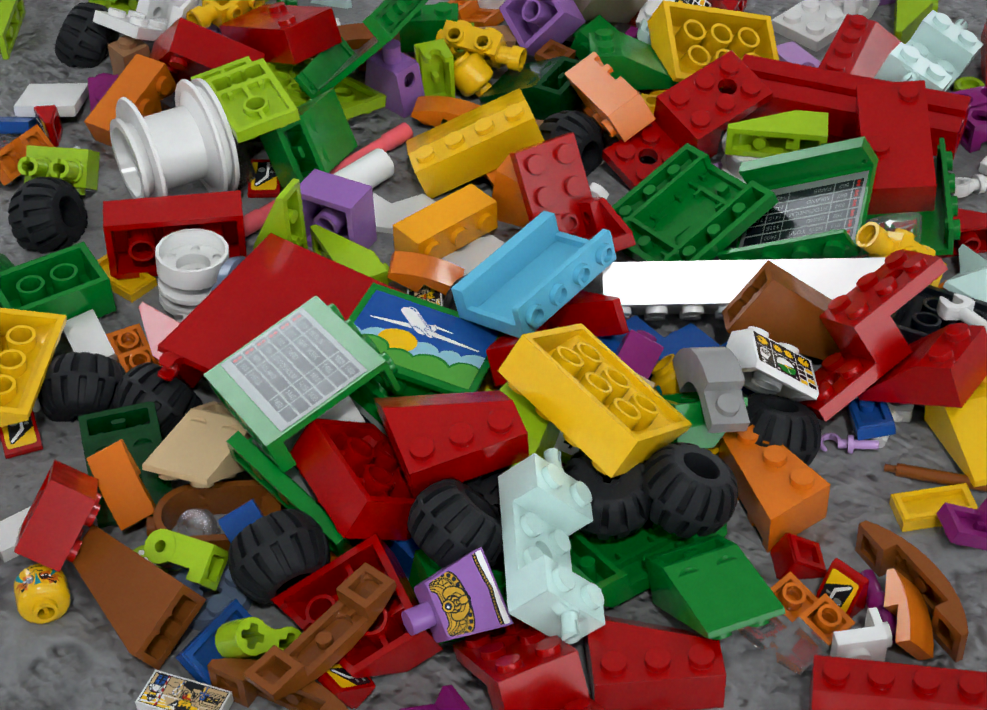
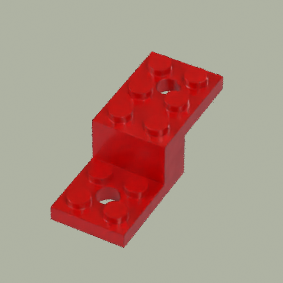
(690, 114)
(866, 331)
(526, 669)

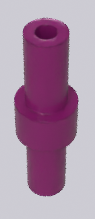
(875, 598)

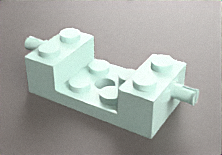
(935, 53)
(537, 516)

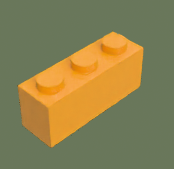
(447, 223)

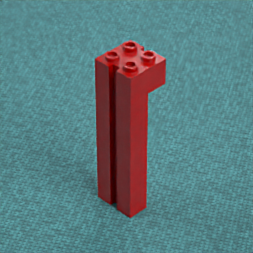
(835, 93)

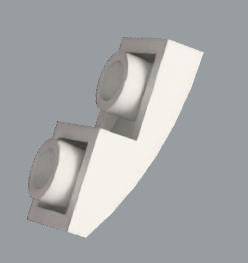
(87, 335)

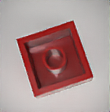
(57, 517)

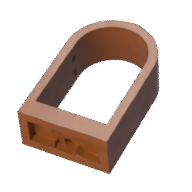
(218, 499)

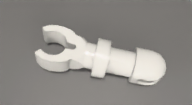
(966, 186)

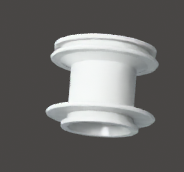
(176, 144)

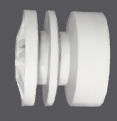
(188, 267)

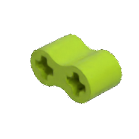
(251, 638)

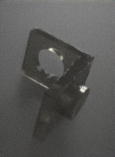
(247, 171)

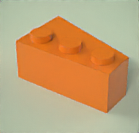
(142, 82)
(609, 101)
(774, 486)

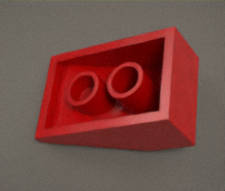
(939, 371)

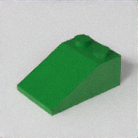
(630, 59)

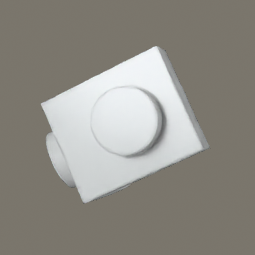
(865, 642)

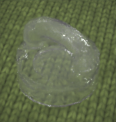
(197, 522)

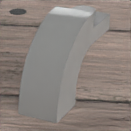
(718, 381)

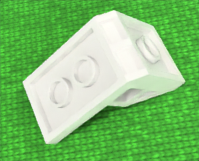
(148, 20)
(817, 21)

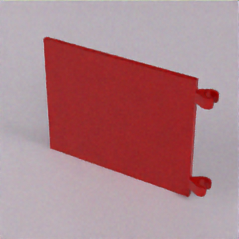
(256, 296)

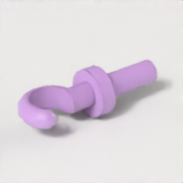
(849, 443)

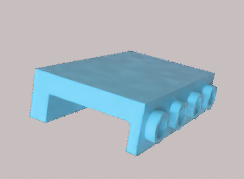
(531, 276)

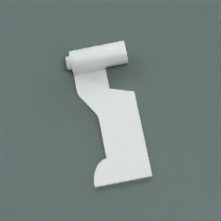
(377, 168)

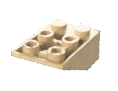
(198, 448)

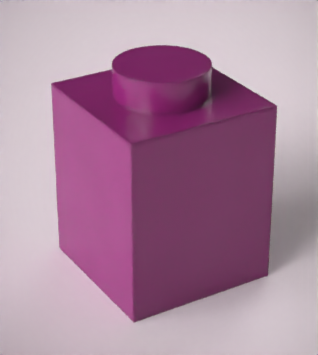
(640, 351)

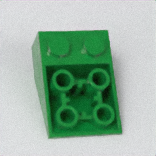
(313, 142)
(711, 587)

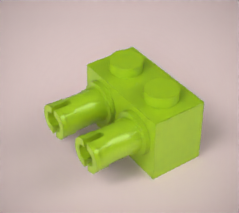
(73, 165)

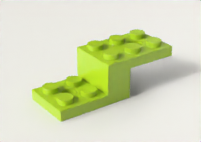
(251, 97)

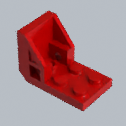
(556, 182)

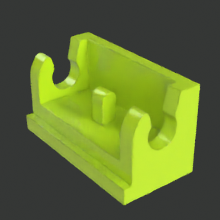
(436, 68)

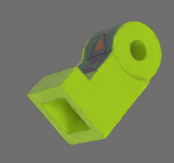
(181, 551)

